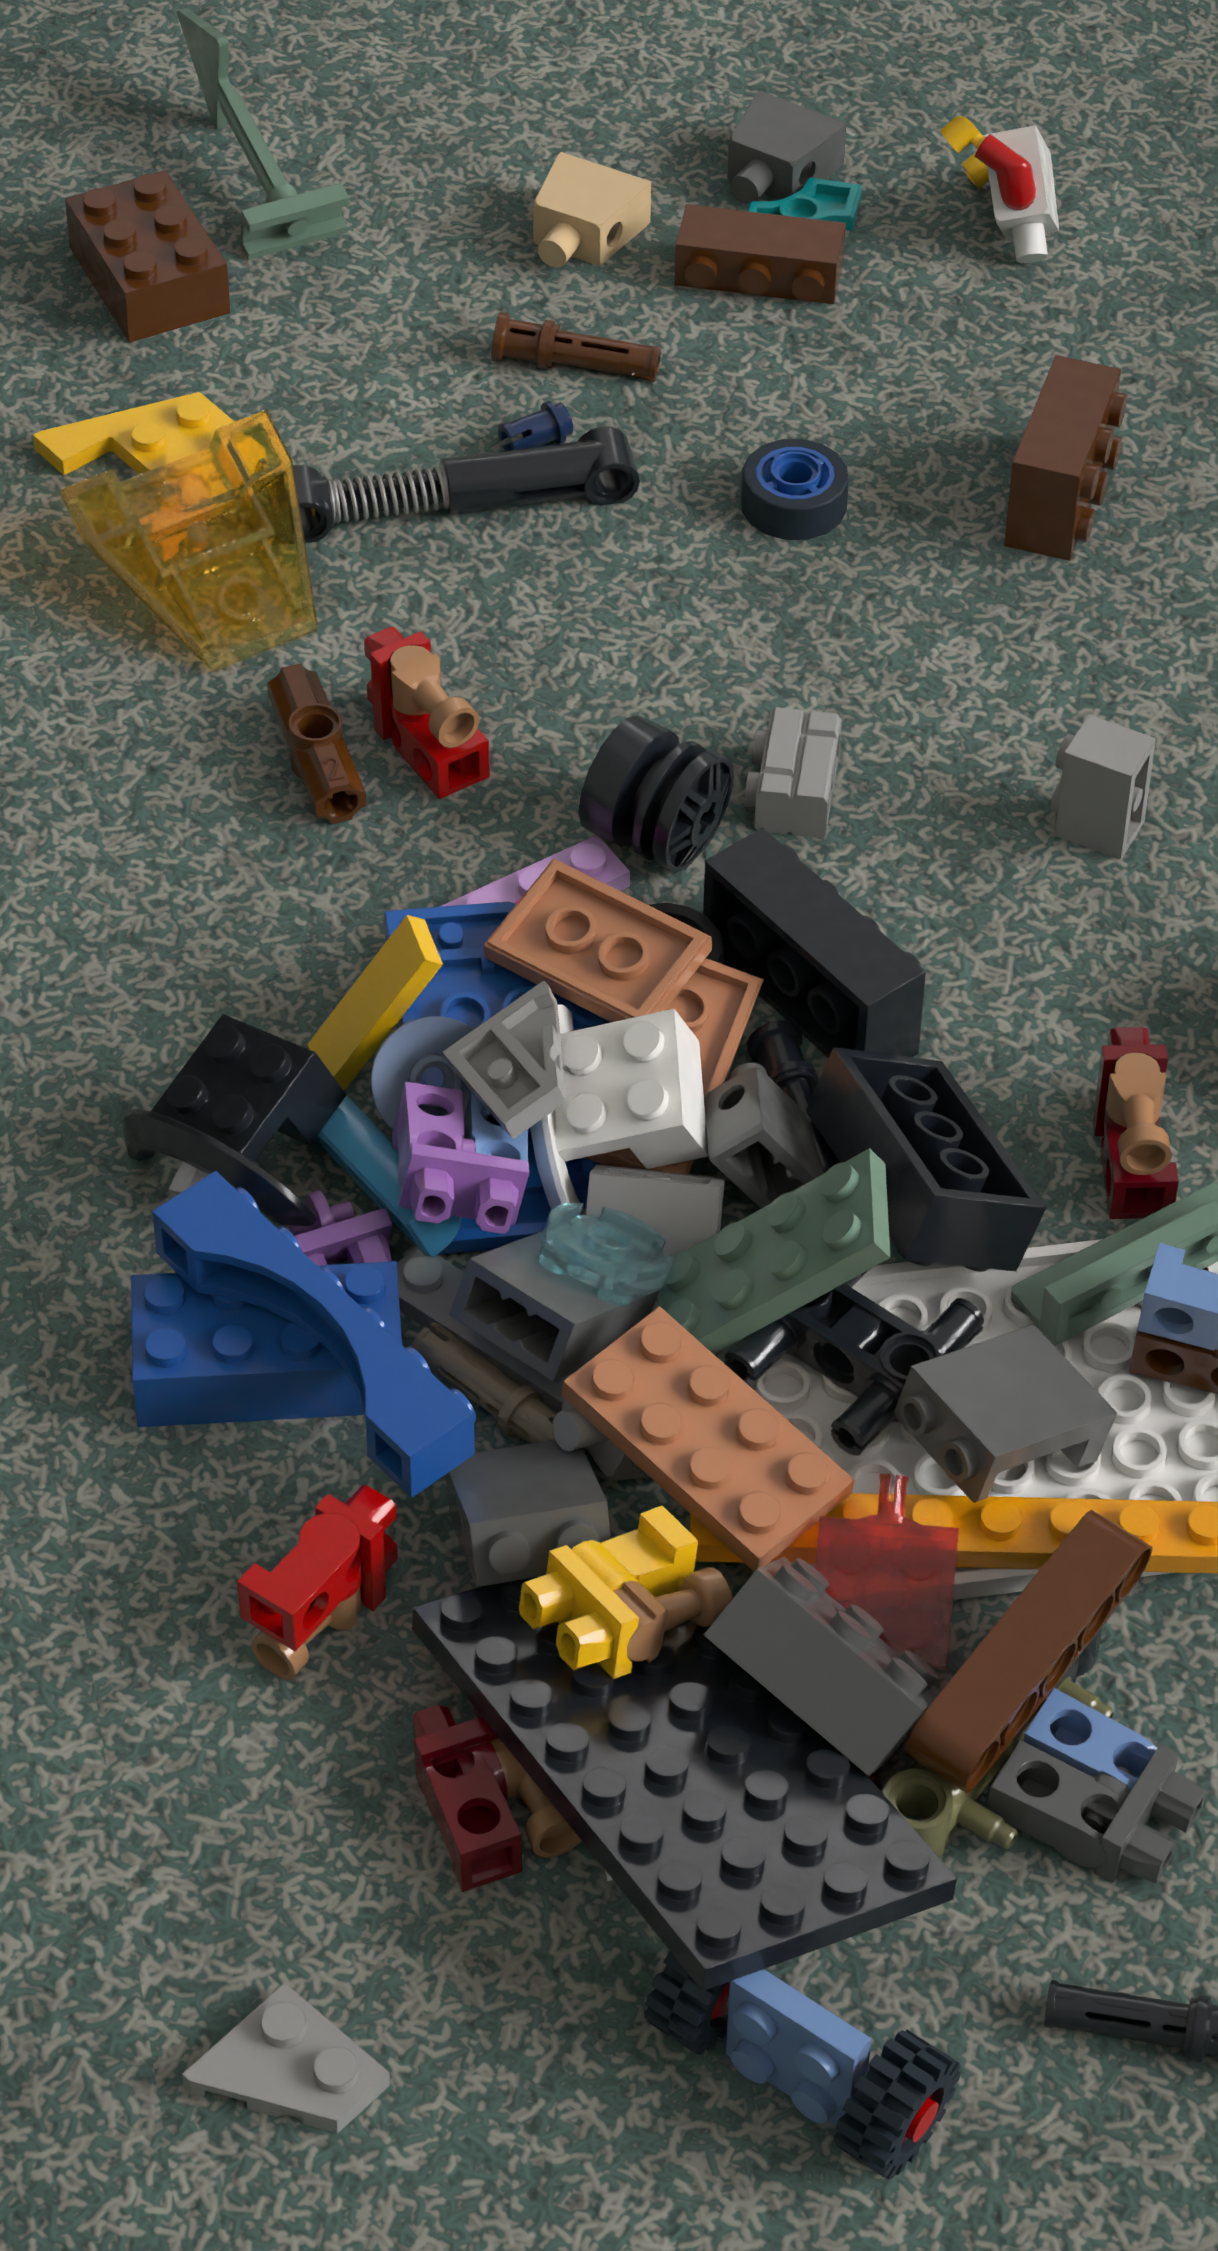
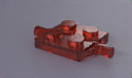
(894, 1573)

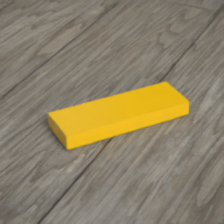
(377, 1000)

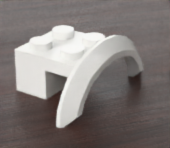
(624, 1089)

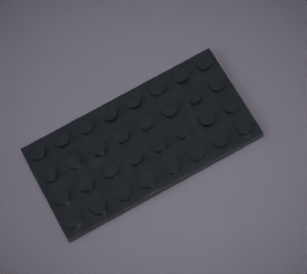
(691, 1789)

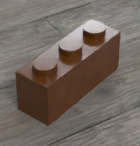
(759, 254)

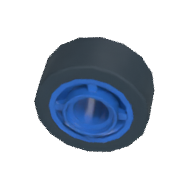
(794, 489)

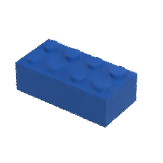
(238, 1362)

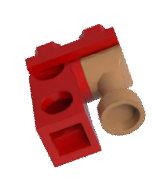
(426, 726)
(320, 1580)

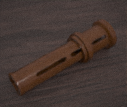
(550, 345)

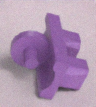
(343, 1236)

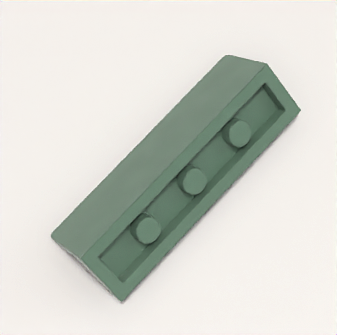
(1117, 1268)

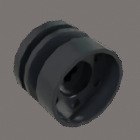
(656, 793)

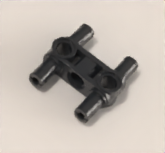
(859, 1350)

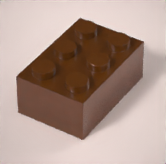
(147, 256)
(1065, 458)

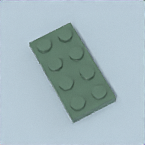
(782, 1255)

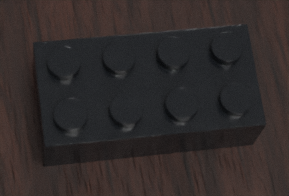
(813, 949)
(947, 1174)

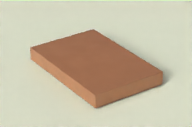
(597, 945)

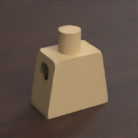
(588, 211)

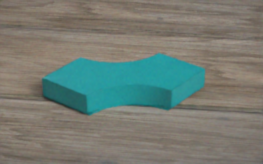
(817, 200)

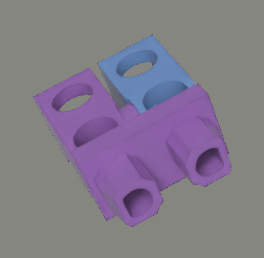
(457, 1160)

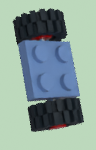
(814, 2060)

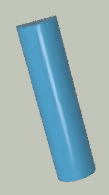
(373, 1165)

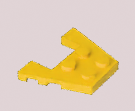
(139, 436)

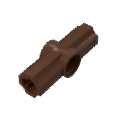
(316, 743)

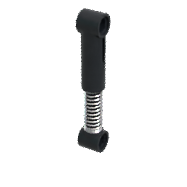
(591, 468)

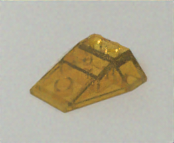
(209, 542)

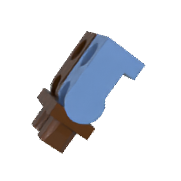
(1178, 1324)

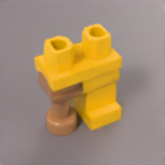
(624, 1594)

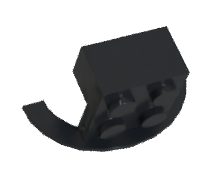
(232, 1103)

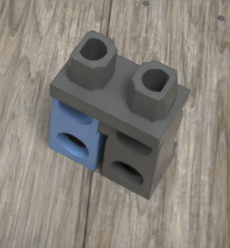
(1095, 1790)

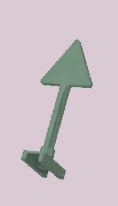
(286, 216)

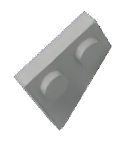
(515, 1061)
(290, 2064)

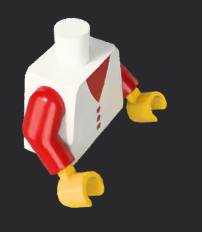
(1019, 179)

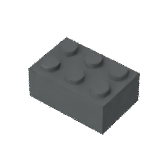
(825, 1662)

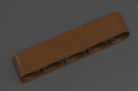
(1028, 1651)

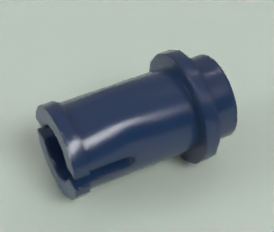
(538, 428)

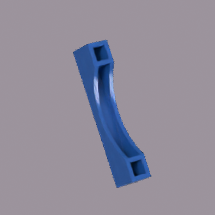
(233, 1251)

